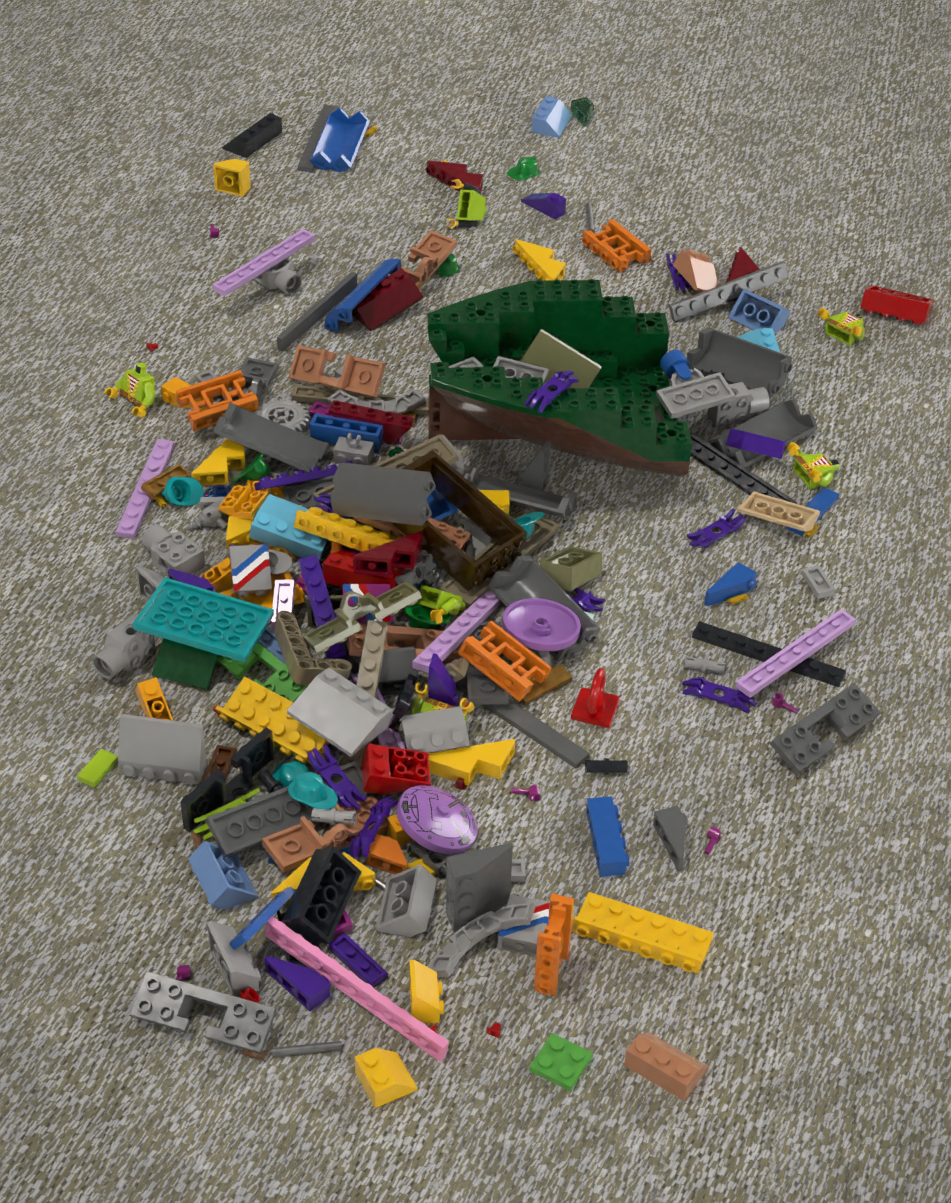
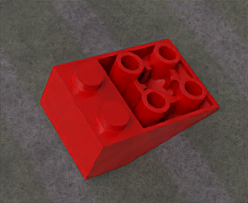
(393, 769)

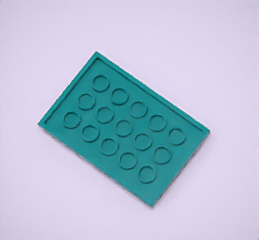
(203, 619)

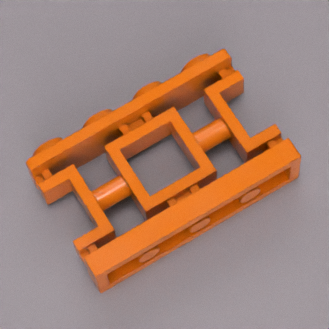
(629, 247)
(211, 388)
(496, 668)
(553, 944)

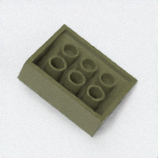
(557, 356)

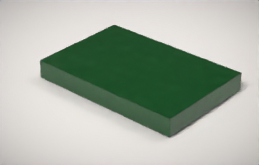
(185, 664)

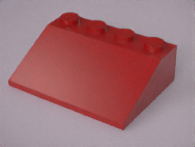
(897, 304)
(339, 570)

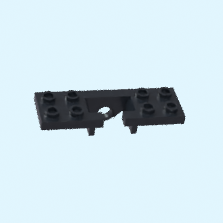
(216, 793)

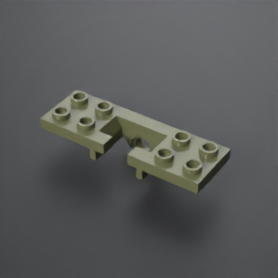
(345, 624)

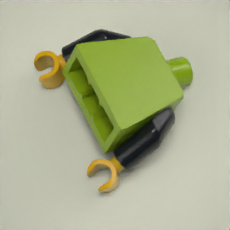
(470, 206)

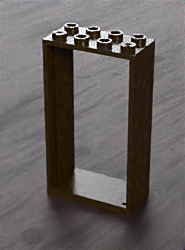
(480, 511)

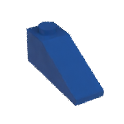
(734, 583)

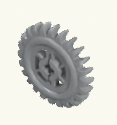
(281, 413)

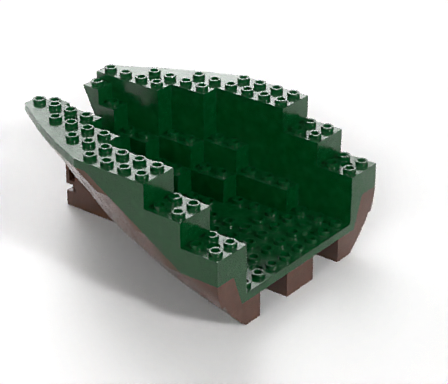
(602, 423)

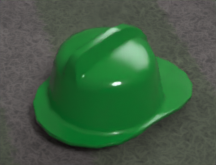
(524, 169)
(448, 266)
(255, 471)
(420, 617)

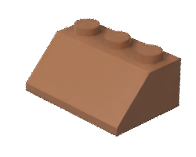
(664, 1065)

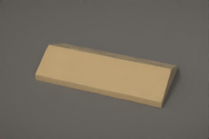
(779, 511)

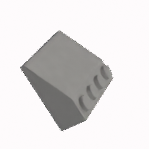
(340, 712)
(161, 749)

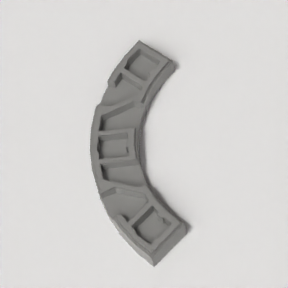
(399, 405)
(476, 930)

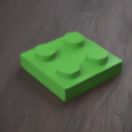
(561, 1062)

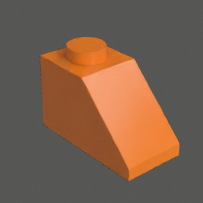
(386, 855)

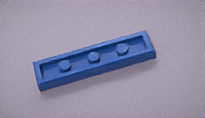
(822, 501)
(261, 918)

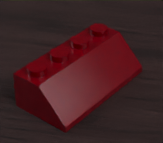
(387, 300)

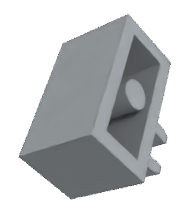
(353, 450)

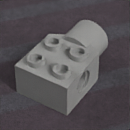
(280, 276)
(742, 408)
(173, 550)
(123, 649)

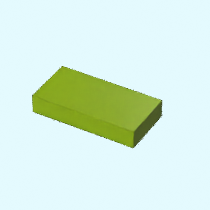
(97, 768)

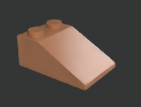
(696, 269)

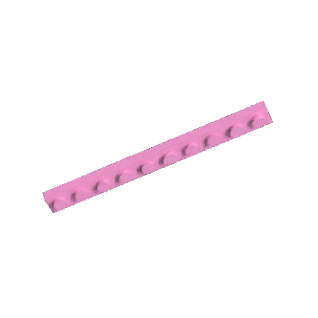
(357, 989)

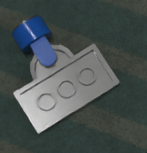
(689, 388)

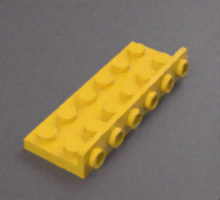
(340, 529)
(257, 707)
(643, 932)

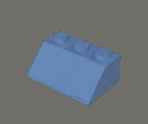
(550, 117)
(758, 312)
(221, 878)

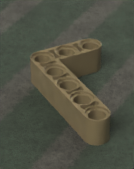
(296, 654)

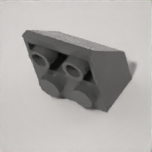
(395, 669)

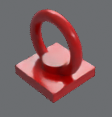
(594, 704)

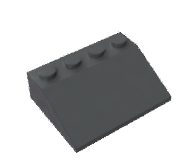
(477, 883)

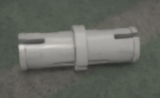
(704, 665)
(334, 816)

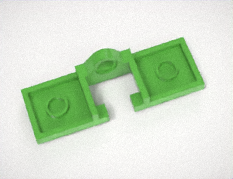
(279, 682)

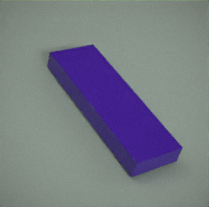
(357, 960)

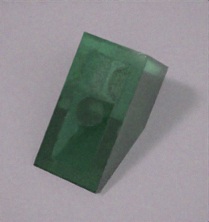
(582, 110)

